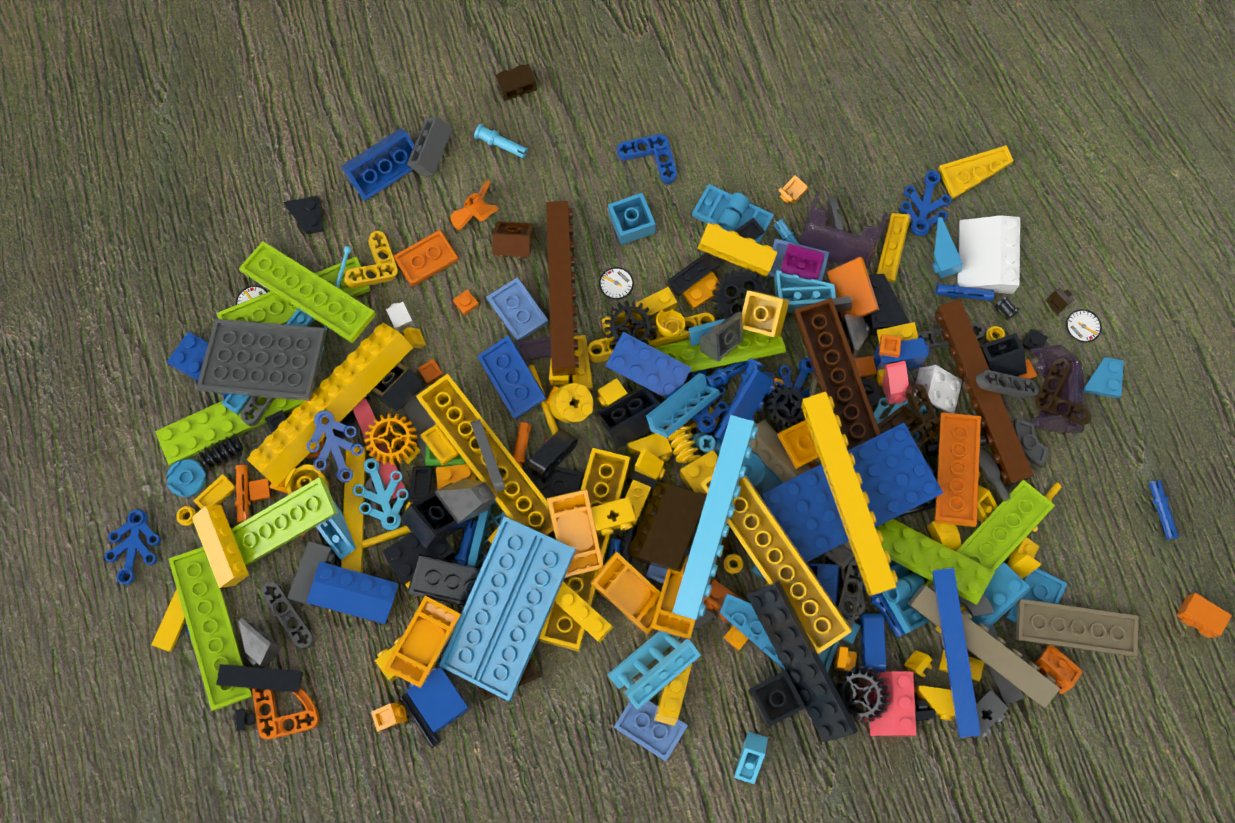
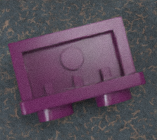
(802, 262)

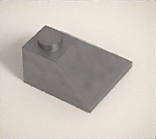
(855, 331)
(722, 337)
(466, 498)
(257, 644)

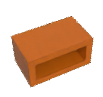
(1203, 615)

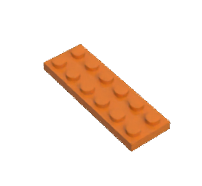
(958, 469)

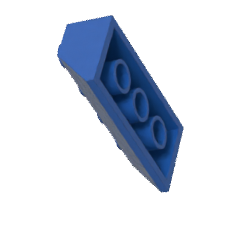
(380, 164)
(746, 400)
(352, 592)

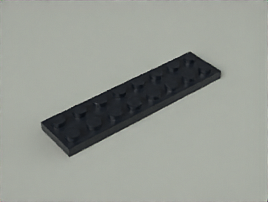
(802, 662)

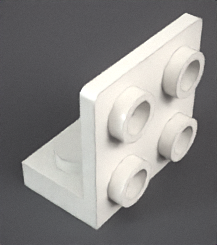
(940, 386)

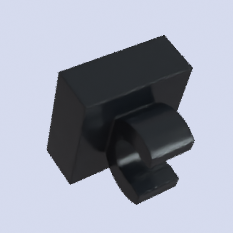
(923, 712)
(241, 720)

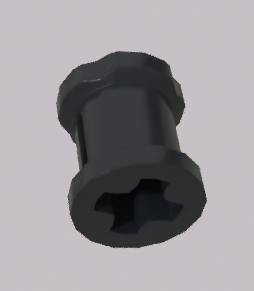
(1006, 308)

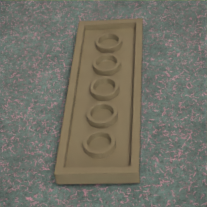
(1077, 628)

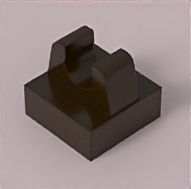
(1059, 300)

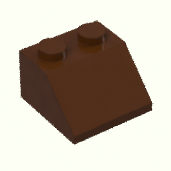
(512, 239)

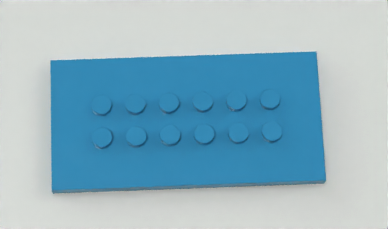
(507, 608)

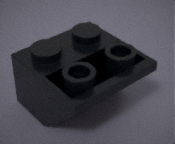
(1005, 355)

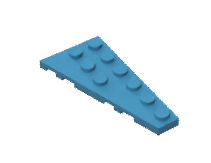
(744, 618)

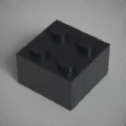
(397, 387)
(776, 699)

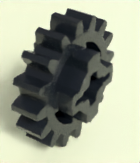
(780, 412)

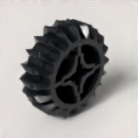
(628, 316)
(868, 700)

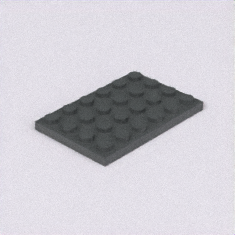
(262, 359)

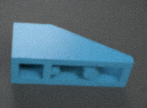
(946, 256)
(337, 534)

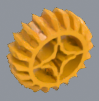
(383, 439)

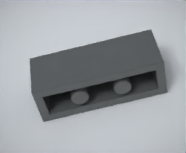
(429, 146)
(305, 575)

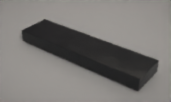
(259, 678)

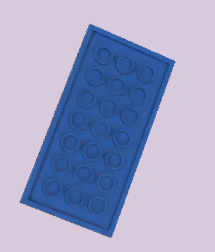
(891, 475)

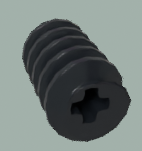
(222, 452)

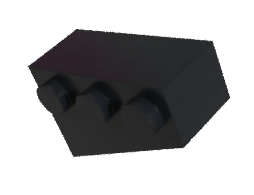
(890, 310)

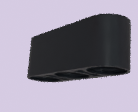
(552, 453)

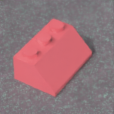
(900, 714)

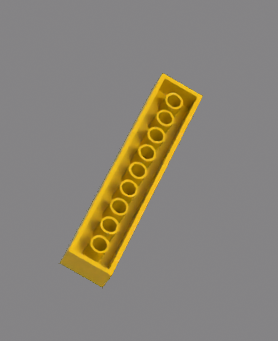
(336, 394)
(453, 416)
(604, 484)
(847, 494)
(782, 562)

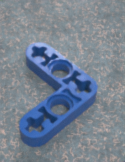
(657, 151)

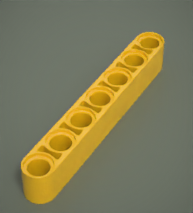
(605, 344)

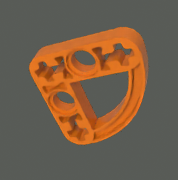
(278, 722)

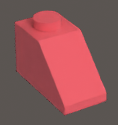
(895, 382)

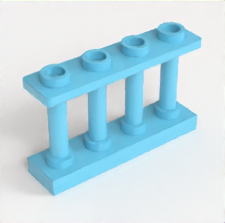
(660, 674)

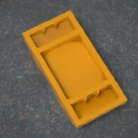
(575, 526)
(628, 591)
(664, 618)
(423, 642)

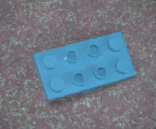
(729, 210)
(899, 597)

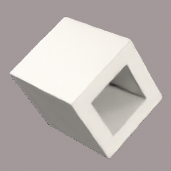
(399, 317)

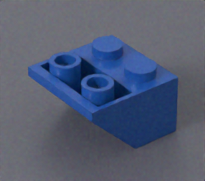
(829, 578)

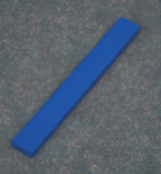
(956, 652)

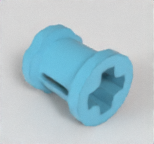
(703, 441)

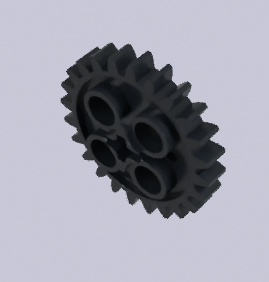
(736, 283)

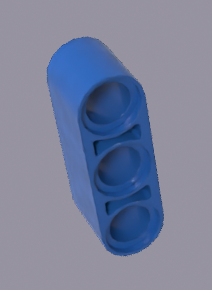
(873, 641)

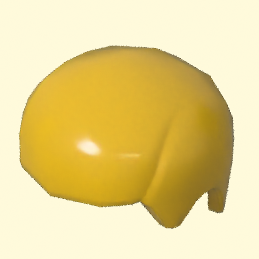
(670, 323)

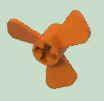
(474, 206)

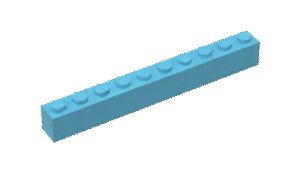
(714, 517)

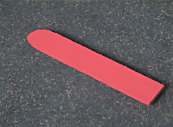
(365, 417)

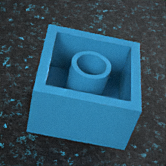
(631, 218)

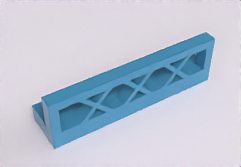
(679, 404)
(480, 534)

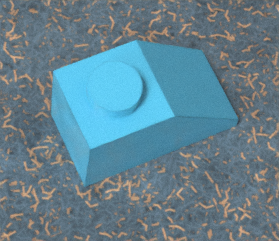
(751, 757)

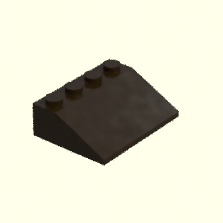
(667, 527)

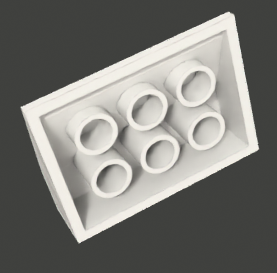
(990, 253)

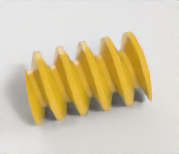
(682, 445)

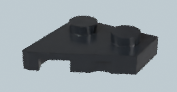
(307, 213)

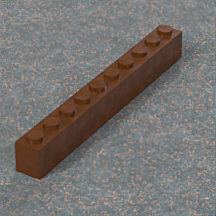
(560, 289)
(989, 405)

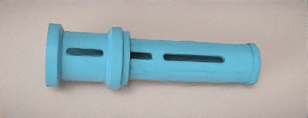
(494, 138)

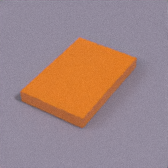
(425, 258)
(853, 281)

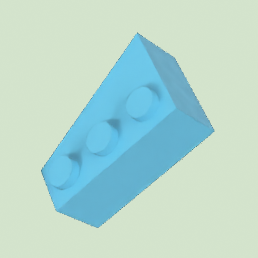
(801, 291)

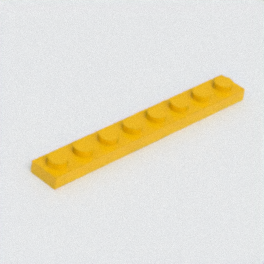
(579, 609)

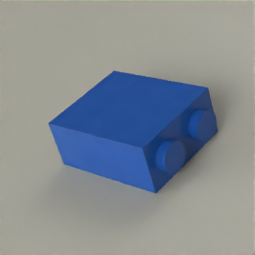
(911, 351)
(438, 700)

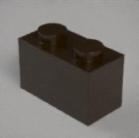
(516, 82)

